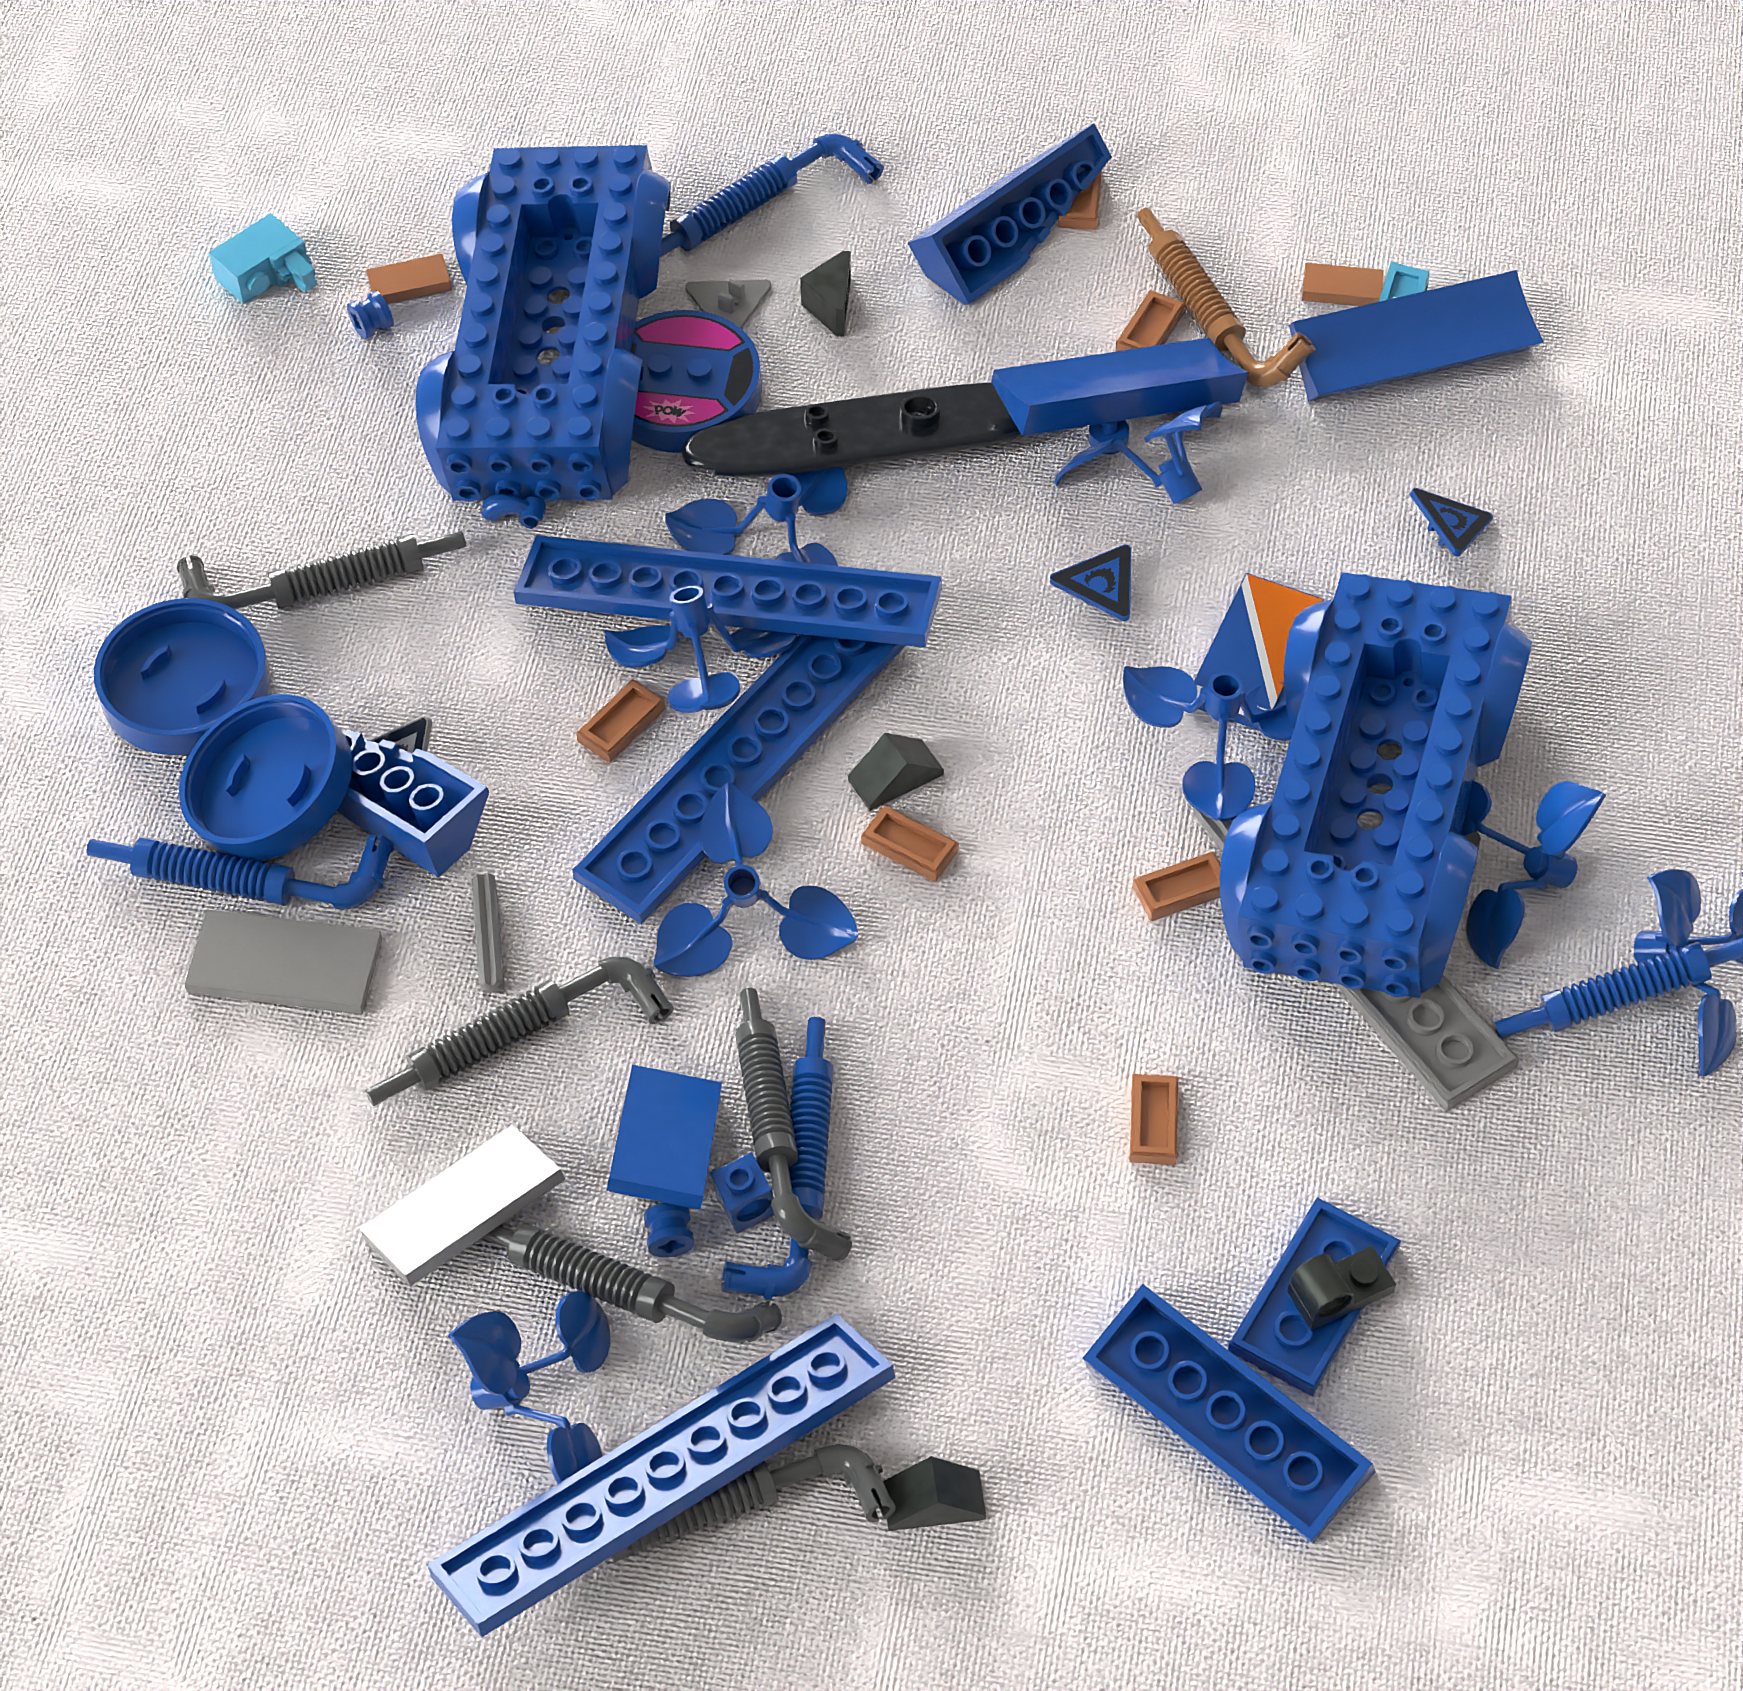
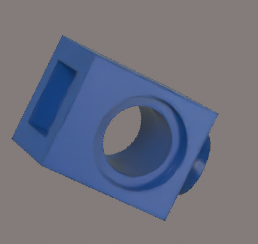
(743, 1192)

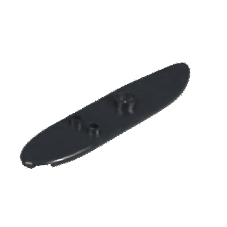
(853, 432)

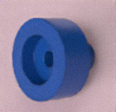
(1107, 431)

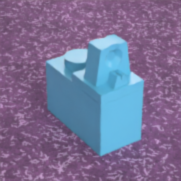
(260, 258)

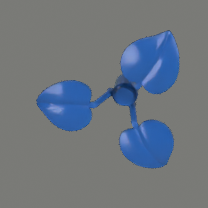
(1176, 472)
(711, 523)
(692, 616)
(1161, 697)
(1562, 818)
(1678, 907)
(693, 941)
(491, 1349)

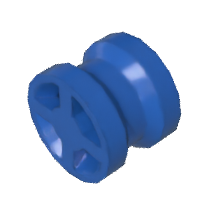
(370, 315)
(668, 1230)

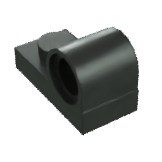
(1332, 1289)

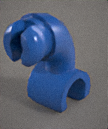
(530, 509)

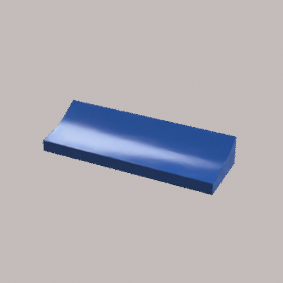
(1416, 335)
(1118, 386)
(1229, 1413)

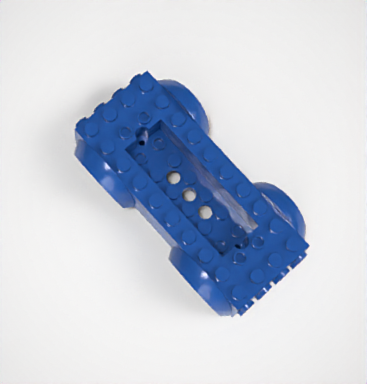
(521, 231)
(1362, 670)

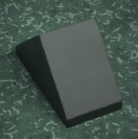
(827, 292)
(893, 769)
(935, 1495)

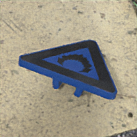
(1453, 521)
(1100, 581)

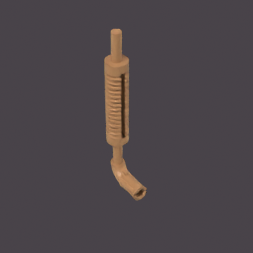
(1213, 311)

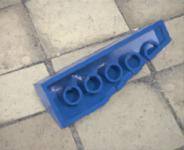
(1005, 222)
(413, 802)

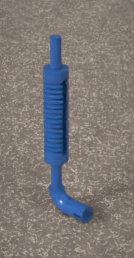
(762, 186)
(246, 877)
(1622, 987)
(810, 1120)

